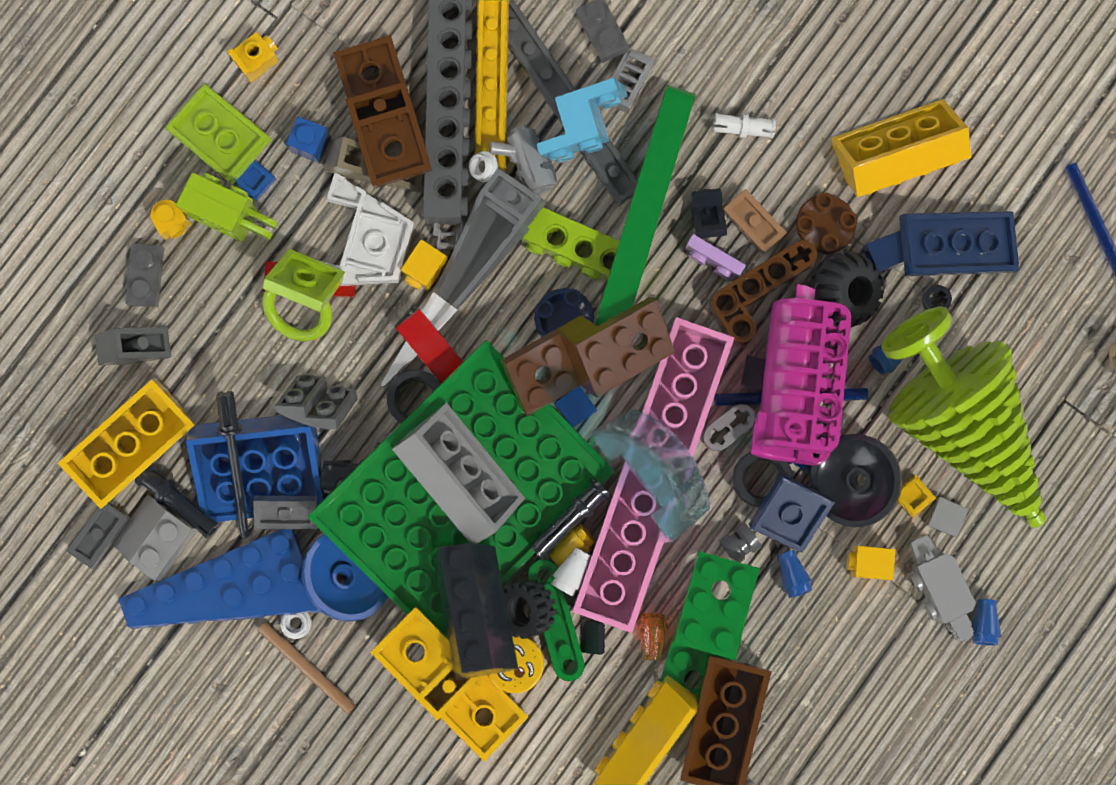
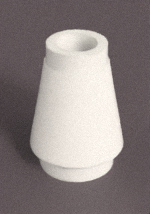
(572, 572)

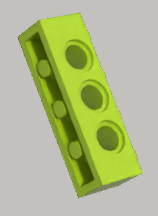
(575, 235)

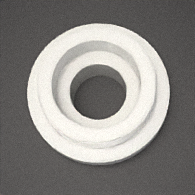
(483, 166)
(293, 633)

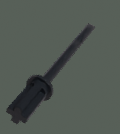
(229, 427)

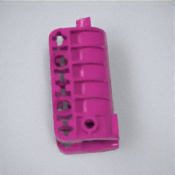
(793, 379)

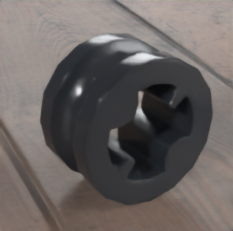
(947, 297)

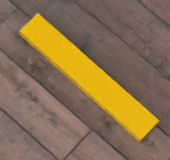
(492, 76)

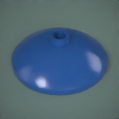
(348, 601)

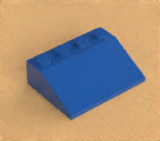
(274, 460)

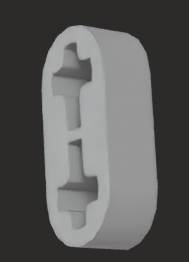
(724, 421)

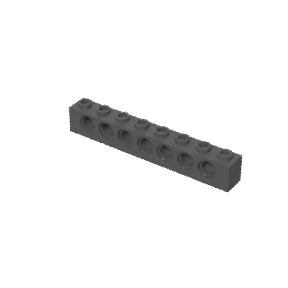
(436, 207)

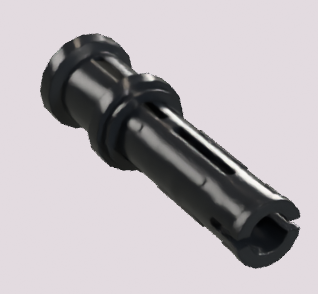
(167, 492)
(585, 510)

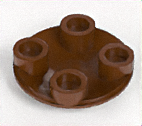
(826, 223)

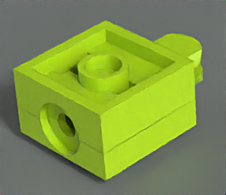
(222, 208)

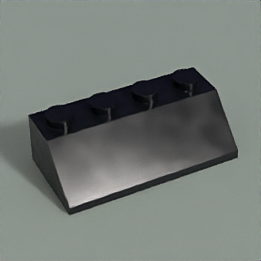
(474, 610)

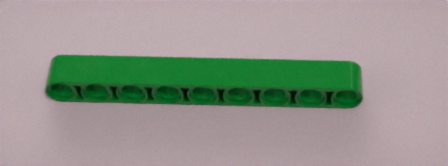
(646, 204)

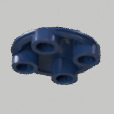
(560, 308)

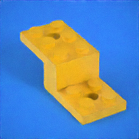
(435, 687)

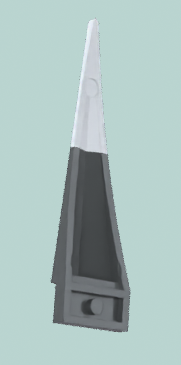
(491, 232)

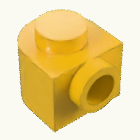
(169, 219)

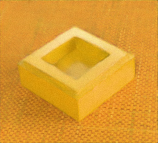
(914, 496)

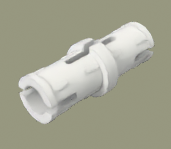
(744, 125)

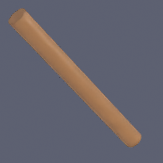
(306, 667)

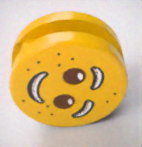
(529, 671)

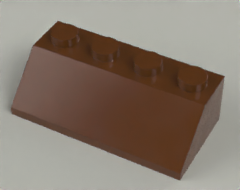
(725, 723)

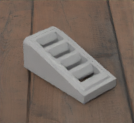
(627, 103)

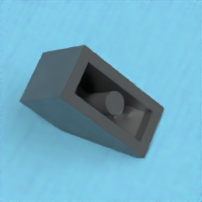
(132, 345)

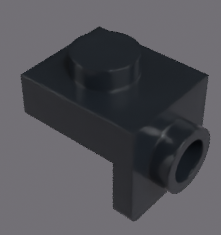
(708, 213)

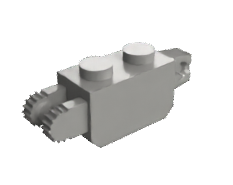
(943, 587)

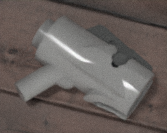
(522, 149)

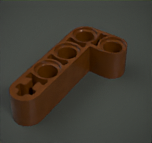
(764, 285)

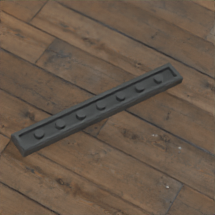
(552, 83)

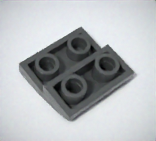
(314, 403)

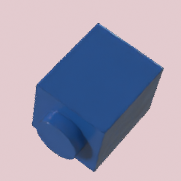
(308, 139)

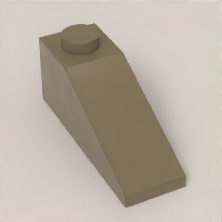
(347, 160)

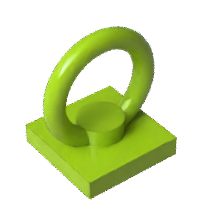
(305, 283)

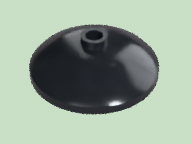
(839, 476)

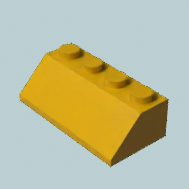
(902, 147)
(127, 443)
(650, 735)

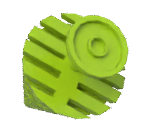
(967, 411)

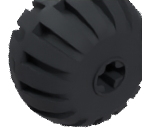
(849, 281)

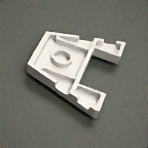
(376, 239)

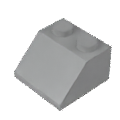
(154, 538)

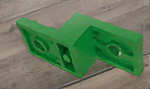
(706, 623)

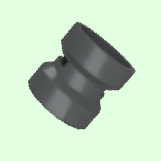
(740, 543)

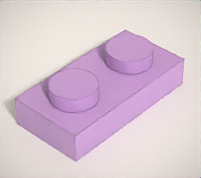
(725, 265)

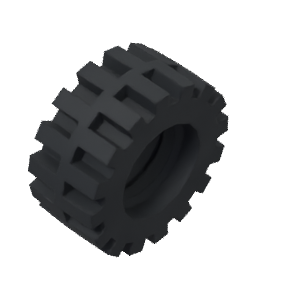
(540, 607)

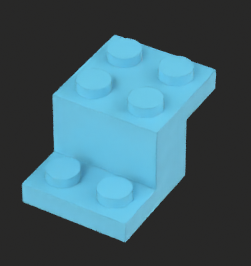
(583, 120)

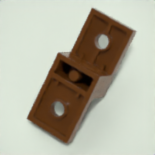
(382, 112)
(588, 356)

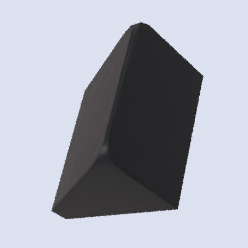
(753, 373)
(592, 637)

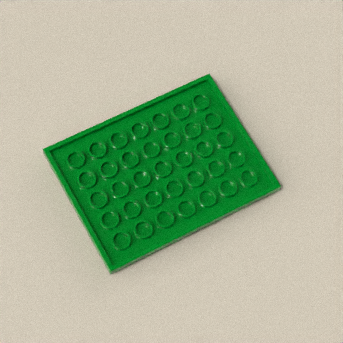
(396, 527)

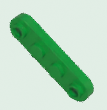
(561, 636)

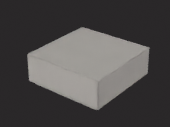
(947, 517)

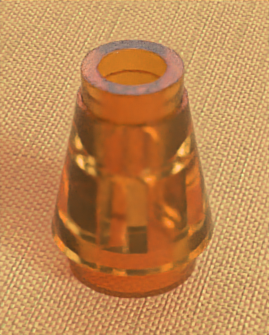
(652, 635)

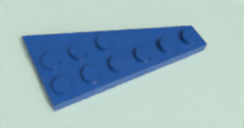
(237, 585)

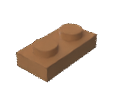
(754, 221)

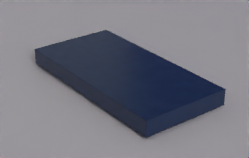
(959, 243)

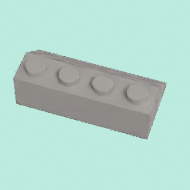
(459, 474)

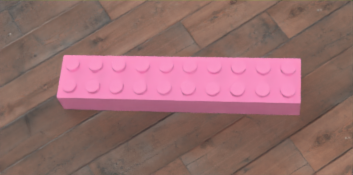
(629, 537)

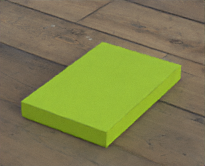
(218, 133)

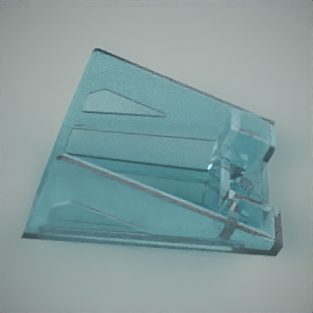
(661, 466)

